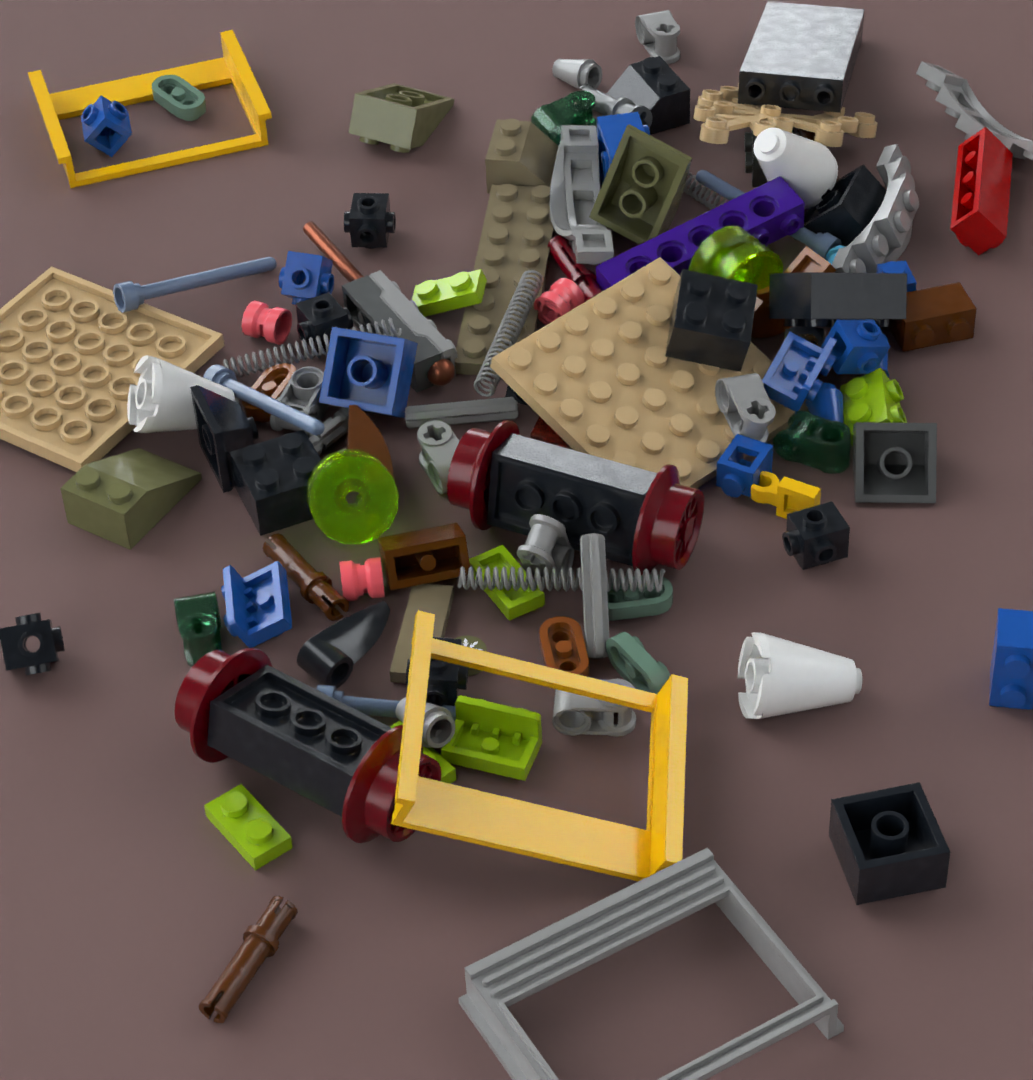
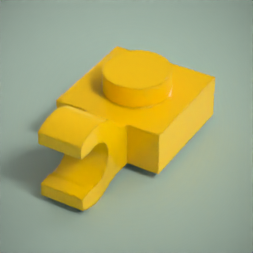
(786, 495)

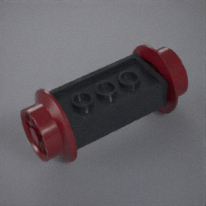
(638, 511)
(297, 738)

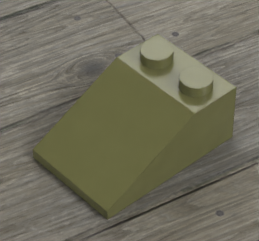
(397, 116)
(641, 187)
(125, 494)

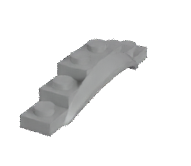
(971, 115)
(574, 193)
(891, 226)

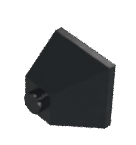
(220, 430)

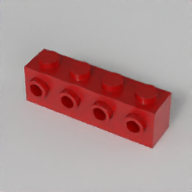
(982, 192)

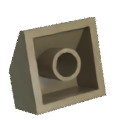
(519, 155)

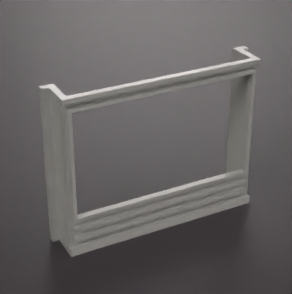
(616, 924)

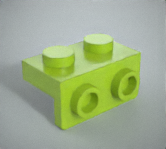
(872, 400)
(494, 738)

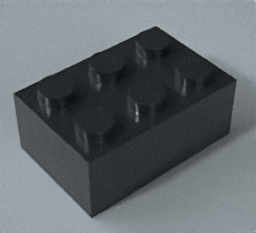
(823, 298)

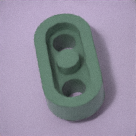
(179, 97)
(637, 604)
(635, 663)

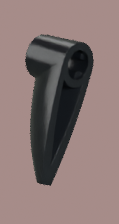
(336, 649)

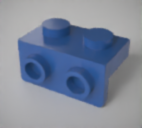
(796, 369)
(257, 604)

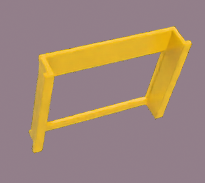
(137, 89)
(535, 828)

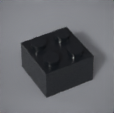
(711, 320)
(274, 480)
(888, 843)

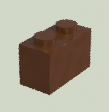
(935, 317)
(423, 556)

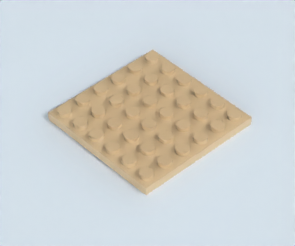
(73, 361)
(613, 391)

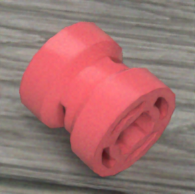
(559, 300)
(266, 322)
(362, 579)

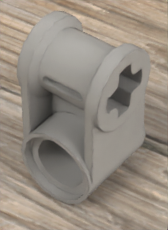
(659, 35)
(302, 394)
(745, 405)
(438, 448)
(546, 546)
(589, 716)

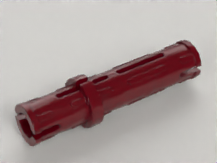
(566, 259)

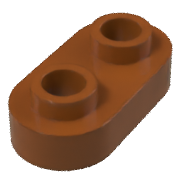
(270, 383)
(564, 645)

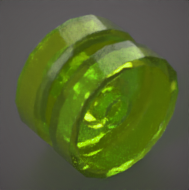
(736, 256)
(374, 505)

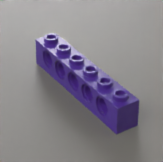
(764, 212)

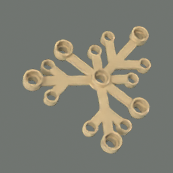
(724, 114)

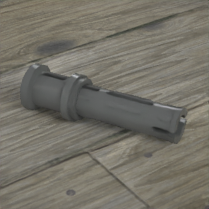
(609, 105)

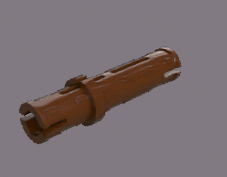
(313, 585)
(258, 944)

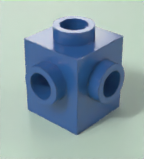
(106, 125)
(306, 276)
(858, 346)

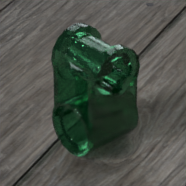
(565, 112)
(818, 442)
(198, 625)

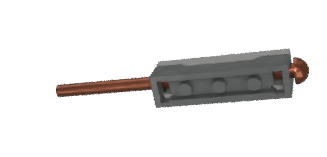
(378, 298)

